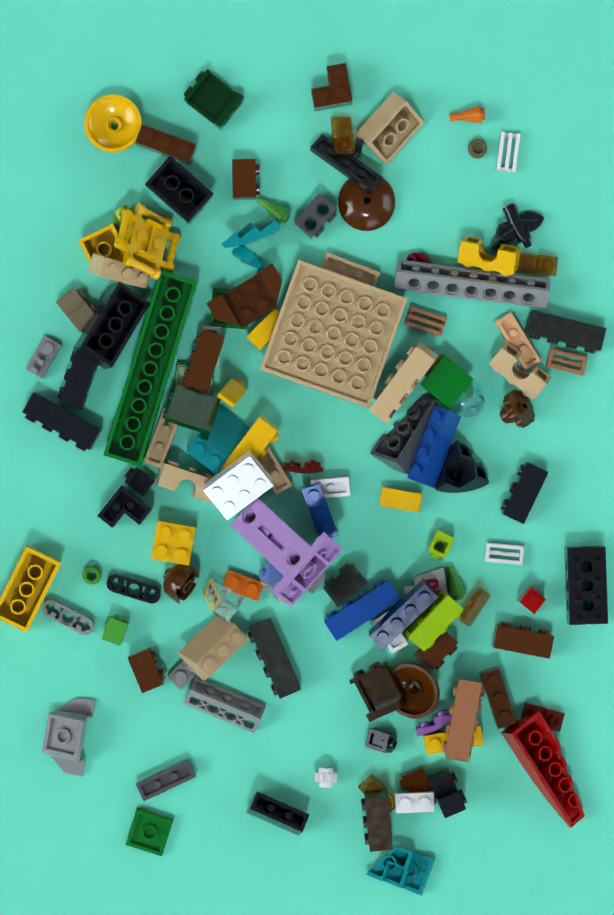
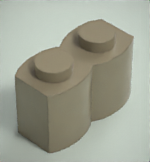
(76, 308)

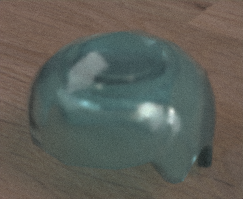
(470, 402)

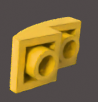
(263, 331)
(400, 499)

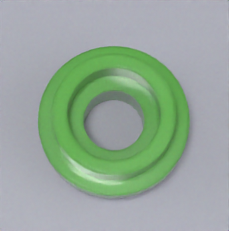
(87, 579)

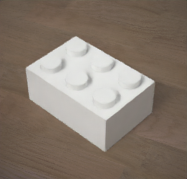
(238, 485)

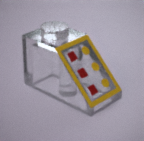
(221, 599)

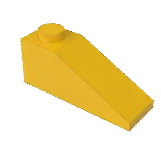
(232, 392)

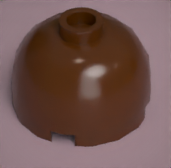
(179, 581)

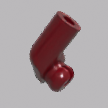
(419, 257)

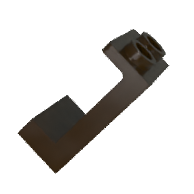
(378, 690)

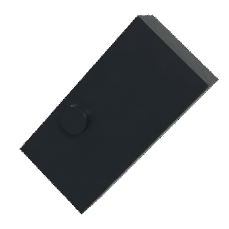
(112, 325)

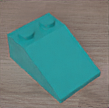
(223, 439)

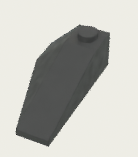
(402, 442)

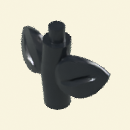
(518, 225)

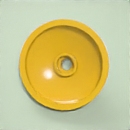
(103, 114)

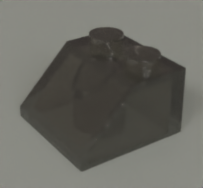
(344, 584)

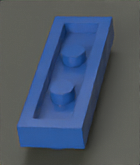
(319, 510)

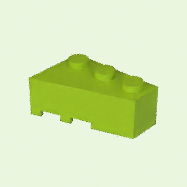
(433, 621)

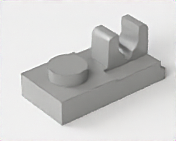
(43, 357)
(181, 675)

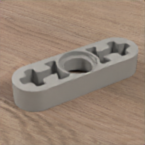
(78, 628)

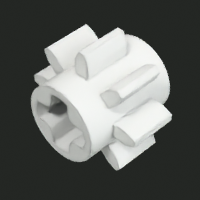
(326, 777)

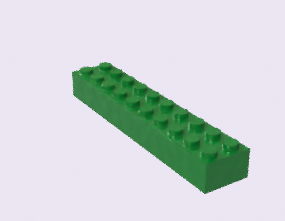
(150, 368)

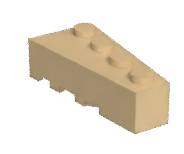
(403, 382)

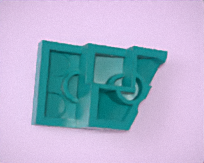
(250, 234)
(404, 869)

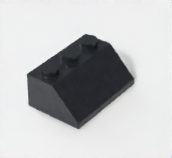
(179, 190)

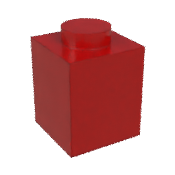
(531, 599)

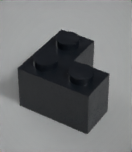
(124, 503)
(447, 795)

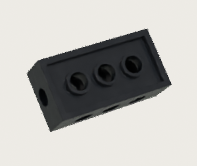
(596, 593)

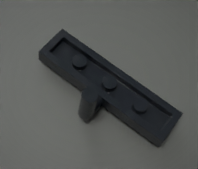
(347, 163)

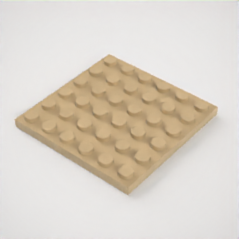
(333, 334)

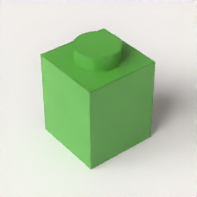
(115, 629)

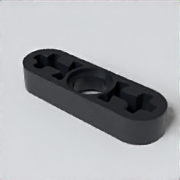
(130, 581)

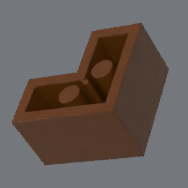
(338, 91)

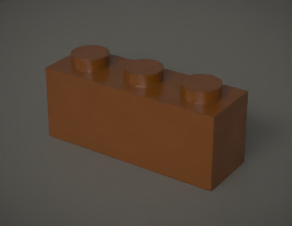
(166, 144)
(204, 360)
(523, 640)
(497, 697)

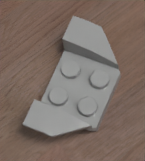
(66, 734)

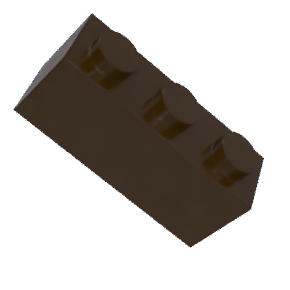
(377, 820)

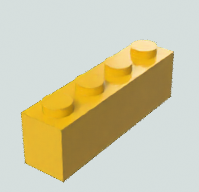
(256, 440)

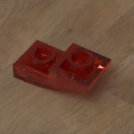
(309, 467)
(552, 717)

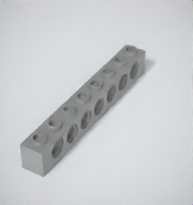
(471, 284)

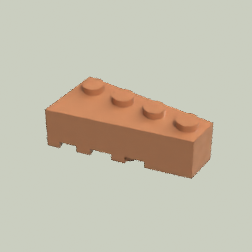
(463, 720)

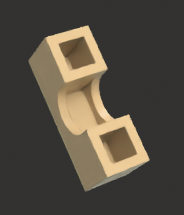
(117, 271)
(530, 382)
(171, 475)

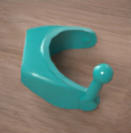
(246, 256)

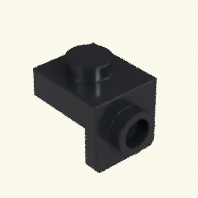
(139, 480)

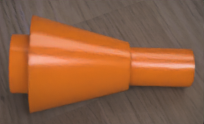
(474, 115)

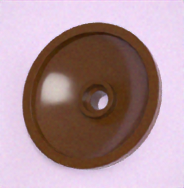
(366, 216)
(419, 701)

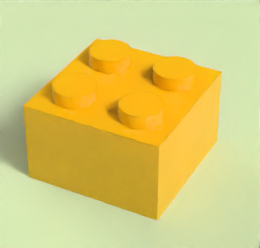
(102, 243)
(173, 542)

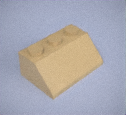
(390, 128)
(212, 647)

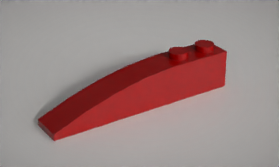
(542, 760)

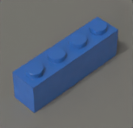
(434, 447)
(362, 609)

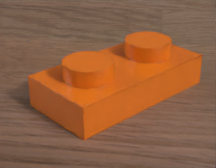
(243, 585)

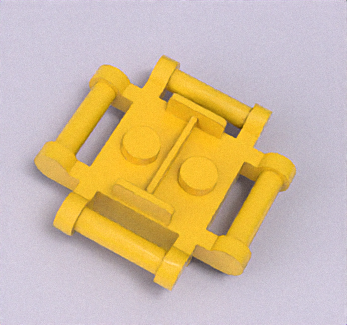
(144, 241)

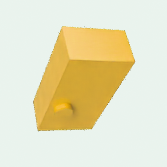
(27, 587)

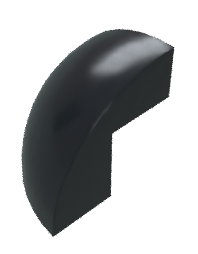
(461, 471)

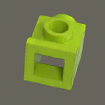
(447, 541)

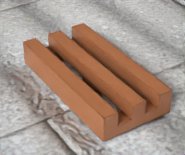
(440, 326)
(550, 358)

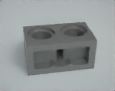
(311, 213)

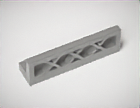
(226, 702)

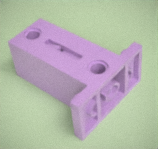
(285, 549)

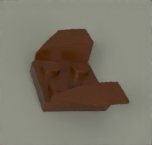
(248, 300)

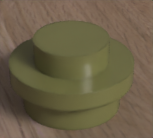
(477, 148)

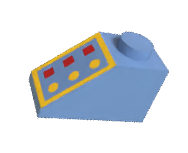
(269, 577)

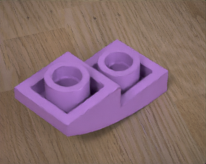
(440, 719)

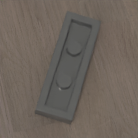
(165, 780)

